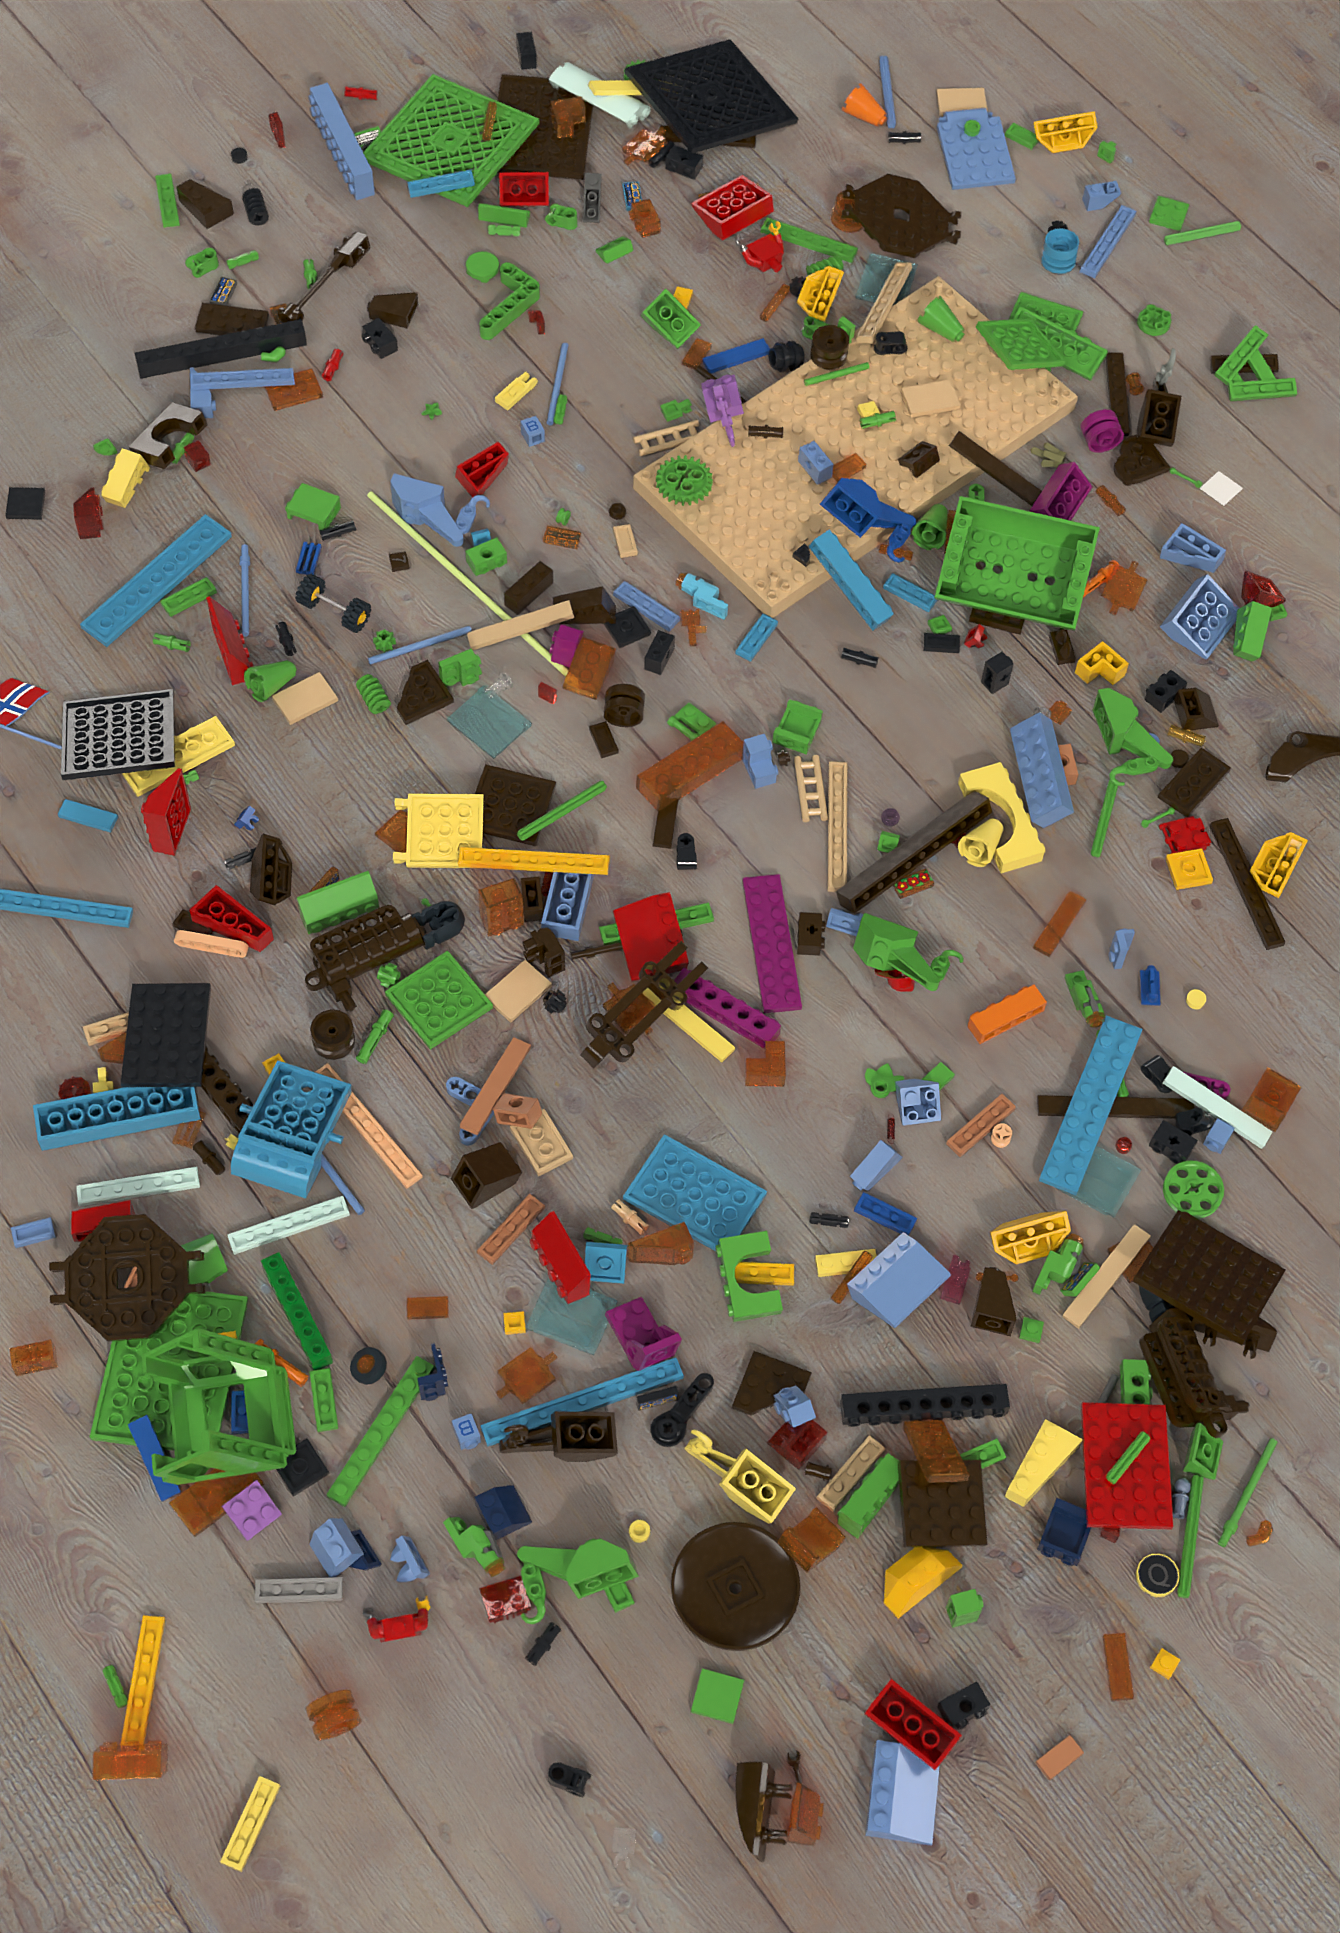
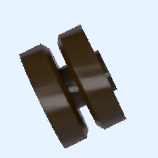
(829, 347)
(624, 705)
(332, 1034)

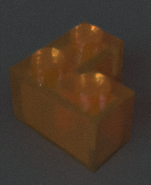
(565, 114)
(767, 1070)

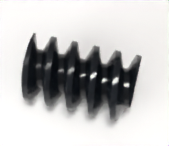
(255, 206)

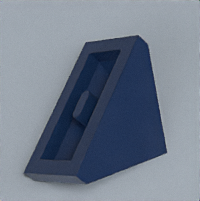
(368, 1559)

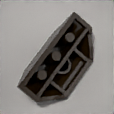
(271, 871)

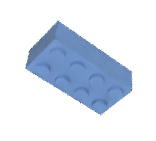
(567, 904)

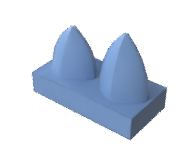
(844, 921)
(415, 1566)

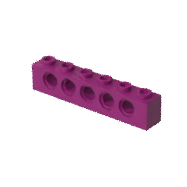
(730, 1017)

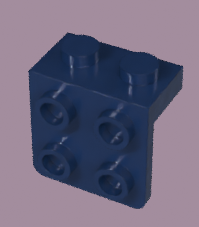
(434, 1385)

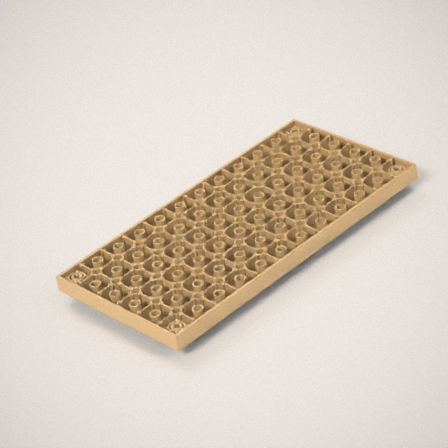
(770, 505)

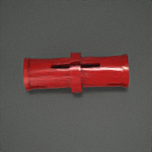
(360, 93)
(332, 364)

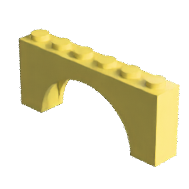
(1024, 845)

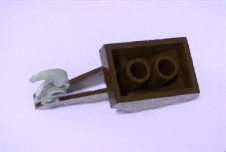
(1160, 409)

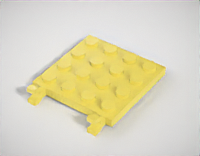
(439, 828)

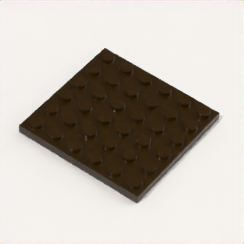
(1209, 1276)

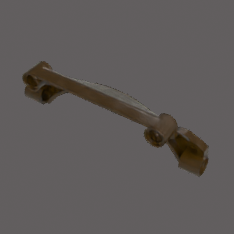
(1292, 758)

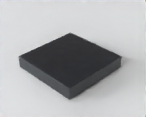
(25, 503)
(628, 627)
(302, 1468)

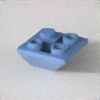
(918, 1101)

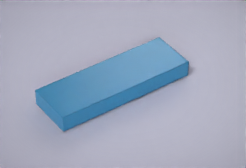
(910, 592)
(756, 637)
(87, 815)

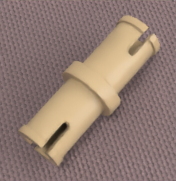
(629, 1216)

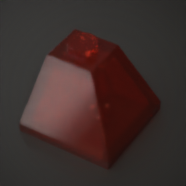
(1260, 590)

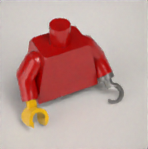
(764, 252)
(399, 1626)

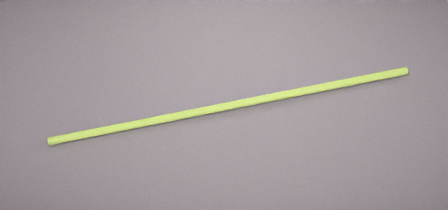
(503, 615)

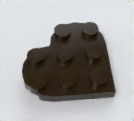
(1139, 461)

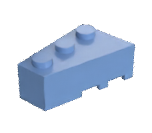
(1192, 550)

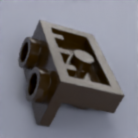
(920, 458)

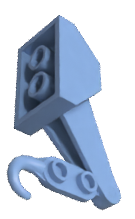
(425, 503)

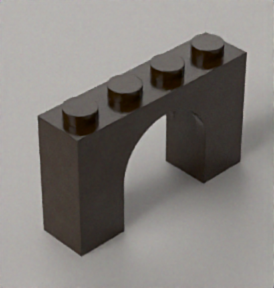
(171, 420)

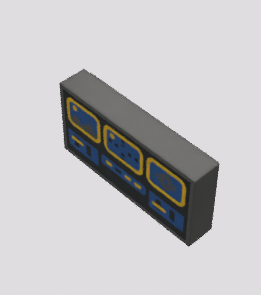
(223, 291)

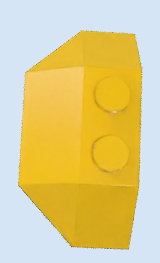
(1066, 132)
(819, 292)
(1277, 862)
(1030, 1236)
(916, 1577)

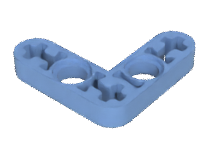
(456, 1093)

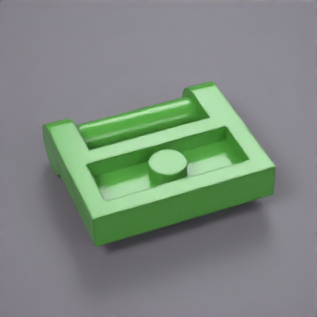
(694, 719)

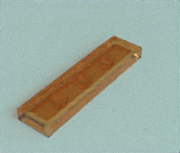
(1059, 923)

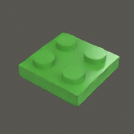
(1169, 213)

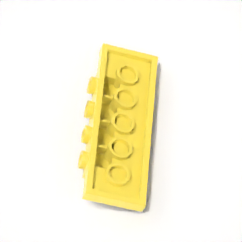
(191, 749)

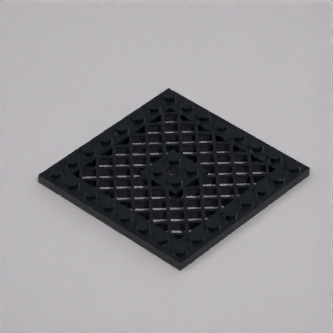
(711, 96)

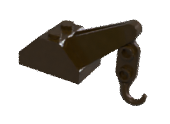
(574, 1436)

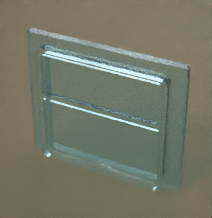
(875, 275)
(1106, 1182)
(573, 1324)

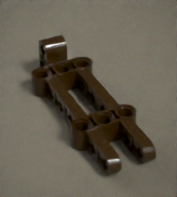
(601, 1047)

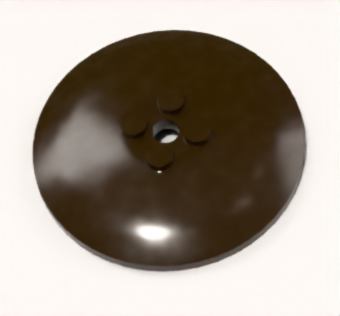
(740, 1556)

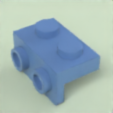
(1120, 946)

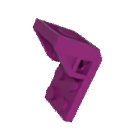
(640, 1335)

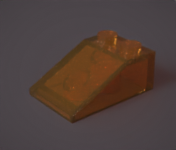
(589, 668)
(1271, 1099)
(664, 1247)
(804, 1816)

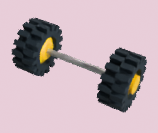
(354, 615)

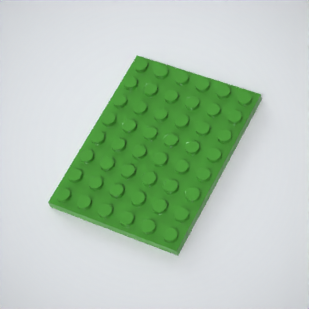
(131, 1394)

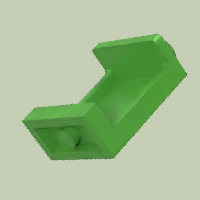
(313, 505)
(798, 726)

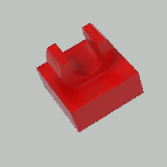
(975, 637)

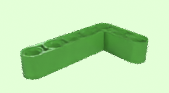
(524, 296)

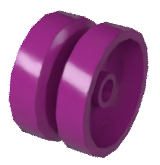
(1102, 431)

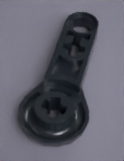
(680, 1414)

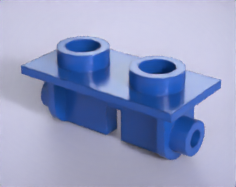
(1150, 986)

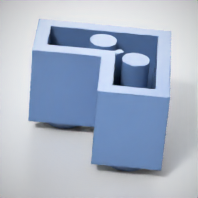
(758, 761)

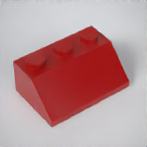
(524, 189)

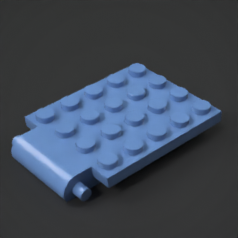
(975, 159)

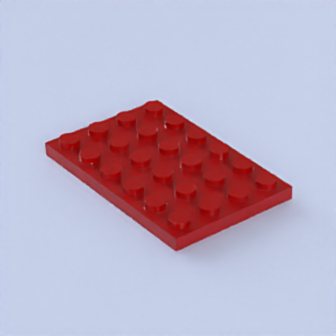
(1144, 1490)

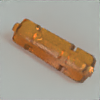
(897, 552)

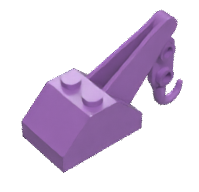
(723, 402)

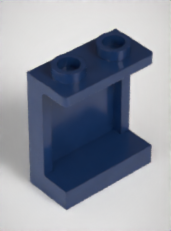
(1065, 1533)

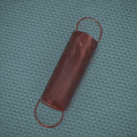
(890, 1128)

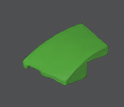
(213, 1262)

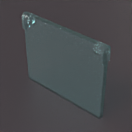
(489, 722)

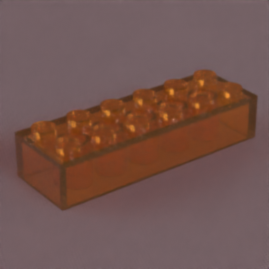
(690, 766)

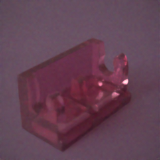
(955, 1284)

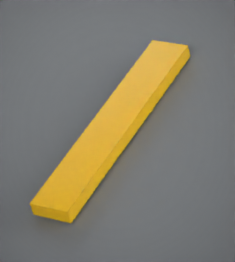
(143, 1679)

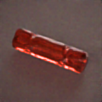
(546, 882)

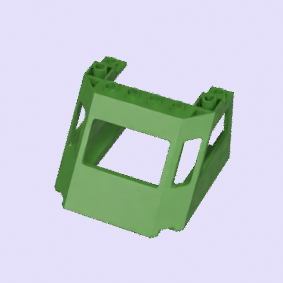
(266, 1408)

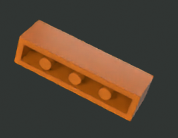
(1006, 1014)

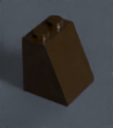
(485, 1174)
(994, 1304)

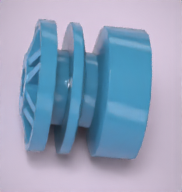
(1060, 251)

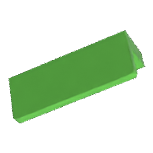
(503, 215)

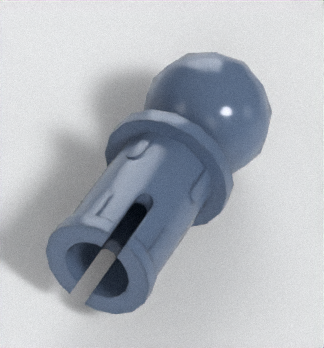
(1182, 1487)

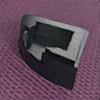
(802, 555)

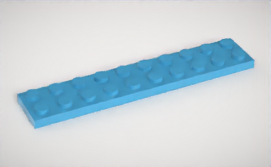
(155, 580)
(1090, 1105)

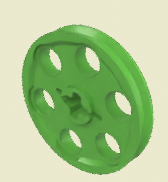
(1194, 1181)

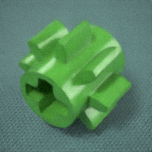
(384, 640)
(388, 975)

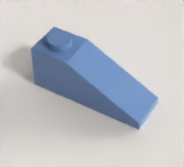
(202, 400)

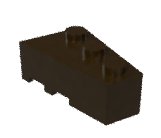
(204, 203)

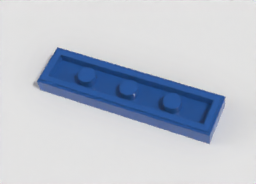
(736, 356)
(149, 1444)

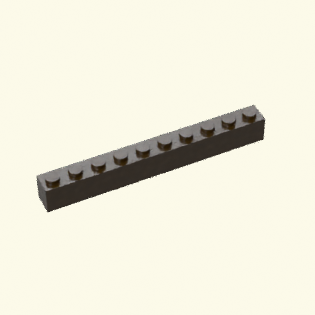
(914, 852)

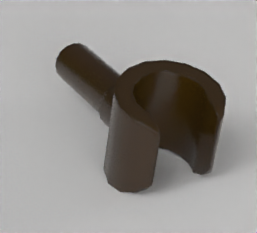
(795, 1764)

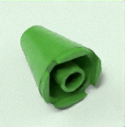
(942, 320)
(931, 528)
(268, 678)

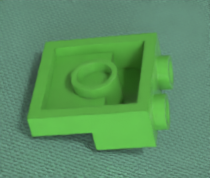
(460, 667)

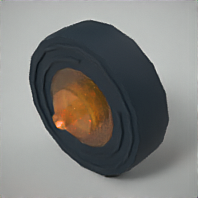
(368, 1365)

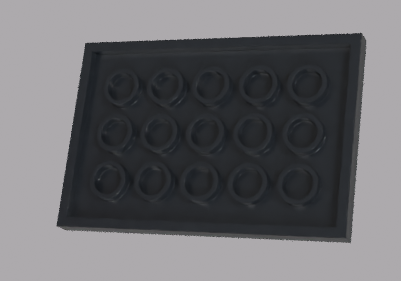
(166, 1035)

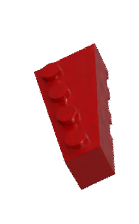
(231, 919)

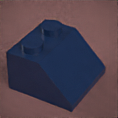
(502, 1510)

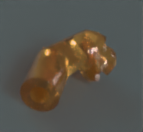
(1262, 1536)

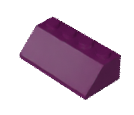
(1063, 492)

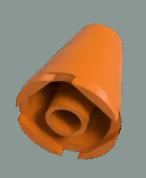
(864, 106)

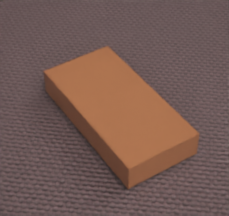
(1059, 1757)

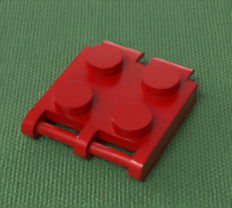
(1185, 834)

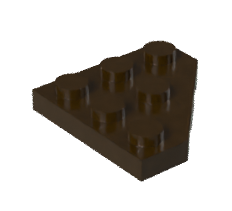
(422, 693)
(764, 1379)

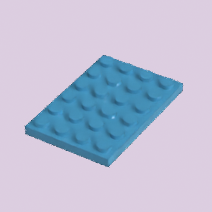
(692, 1189)

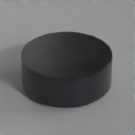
(239, 155)

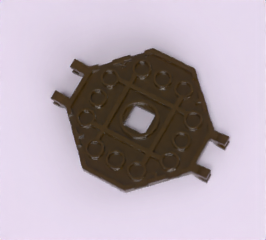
(875, 208)
(93, 1277)

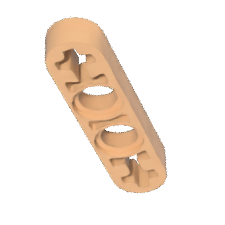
(211, 943)

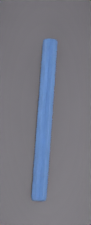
(887, 92)

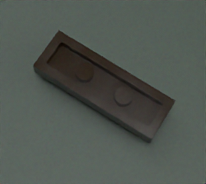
(996, 621)

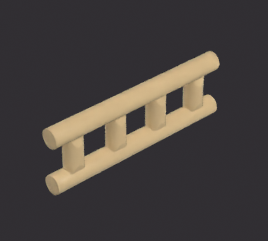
(663, 432)
(803, 796)

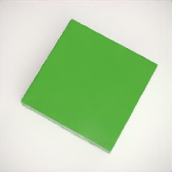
(717, 1696)

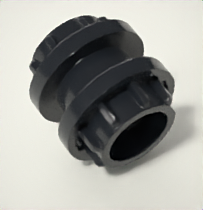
(786, 356)

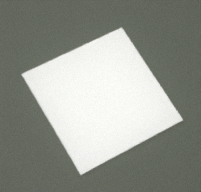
(1221, 488)

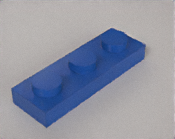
(885, 1214)

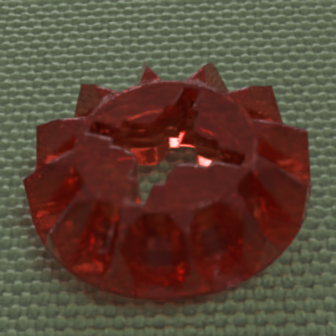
(66, 1087)

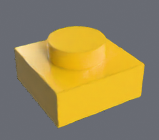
(1165, 1663)

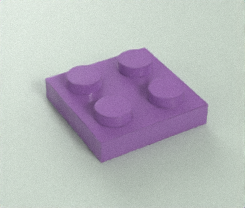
(251, 1510)

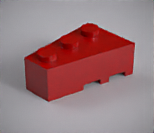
(482, 469)
(86, 1220)

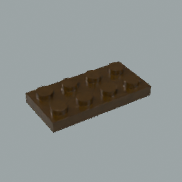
(225, 319)
(1194, 782)

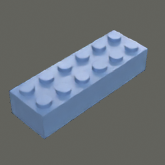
(1041, 770)

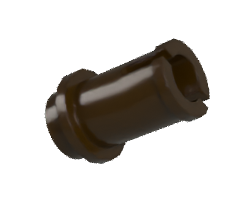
(819, 1471)

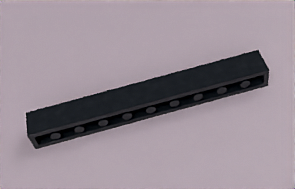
(220, 349)

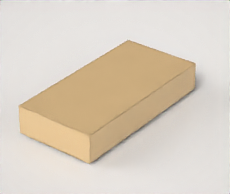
(625, 541)

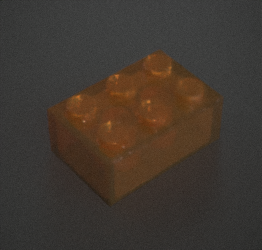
(501, 907)
(130, 1760)

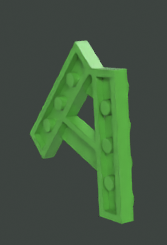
(1267, 385)

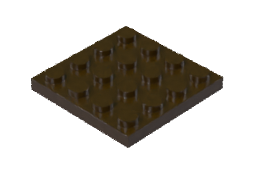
(513, 802)
(942, 1511)

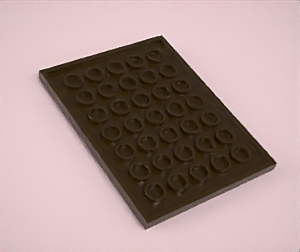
(542, 148)

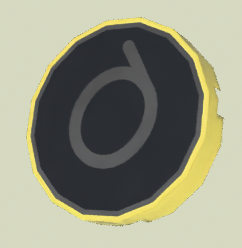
(1157, 1575)

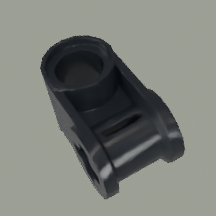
(891, 342)
(686, 853)
(1156, 1072)
(1194, 1121)
(570, 1779)

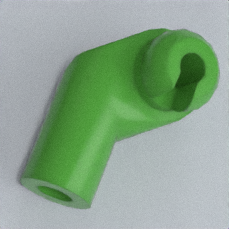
(274, 356)

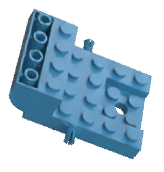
(289, 1129)

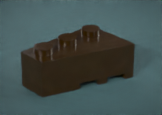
(589, 606)

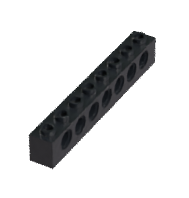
(995, 1393)

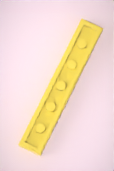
(617, 87)
(695, 1028)

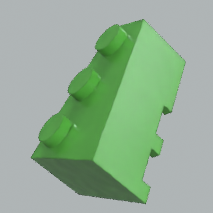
(1251, 630)

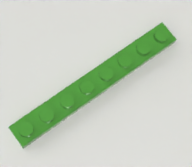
(379, 1433)

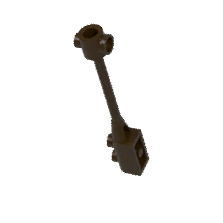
(347, 255)

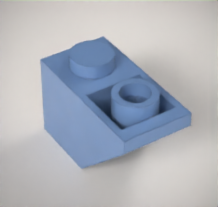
(1100, 195)

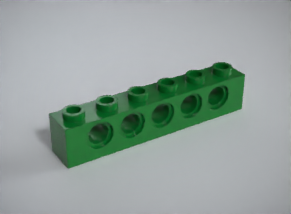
(296, 1311)

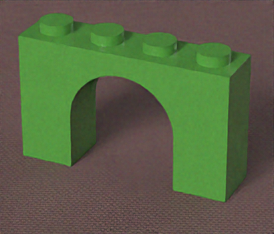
(742, 1303)

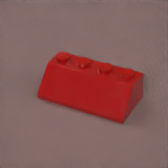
(561, 1259)
(913, 1724)

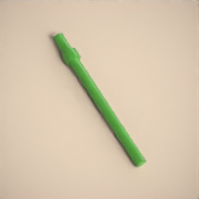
(1231, 1525)

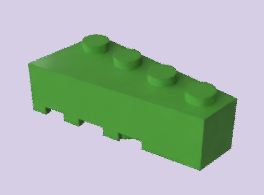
(870, 1497)

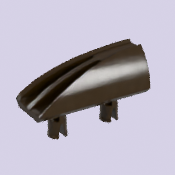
(1260, 1336)
(753, 1805)

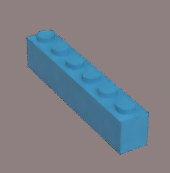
(851, 580)

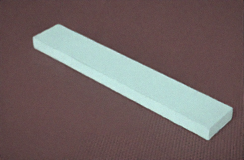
(1217, 1107)
(138, 1186)
(288, 1225)

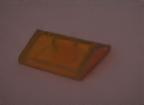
(395, 832)

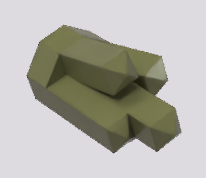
(1051, 456)

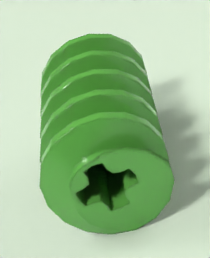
(834, 262)
(373, 694)

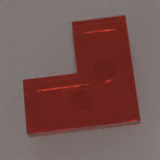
(277, 128)

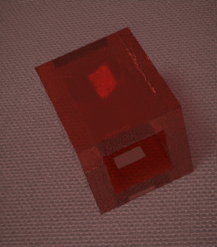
(197, 456)

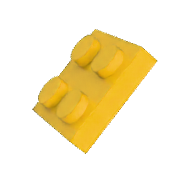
(1189, 869)

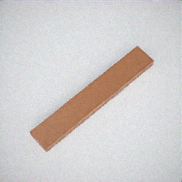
(495, 1086)

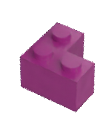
(565, 644)

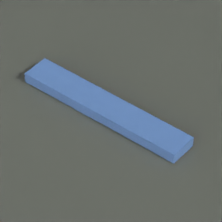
(1108, 241)
(242, 379)

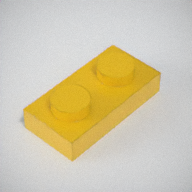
(683, 295)

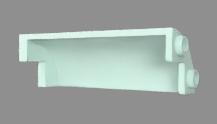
(620, 106)

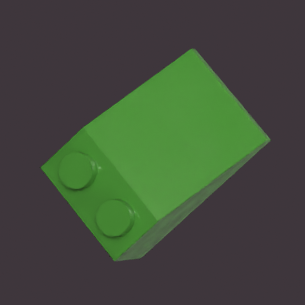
(670, 319)

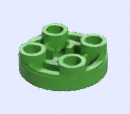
(482, 266)
(1154, 320)

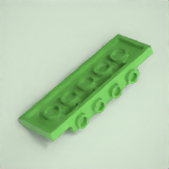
(1079, 353)

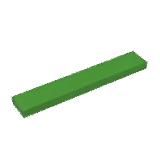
(812, 240)
(686, 918)

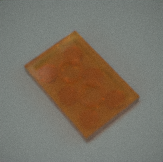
(304, 390)

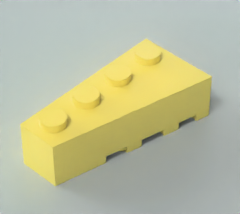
(1046, 1455)

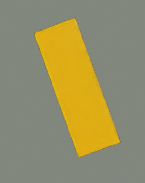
(765, 1273)

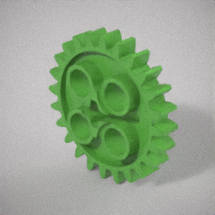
(674, 483)

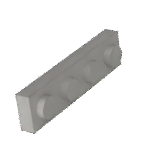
(299, 1590)

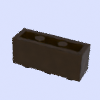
(528, 587)

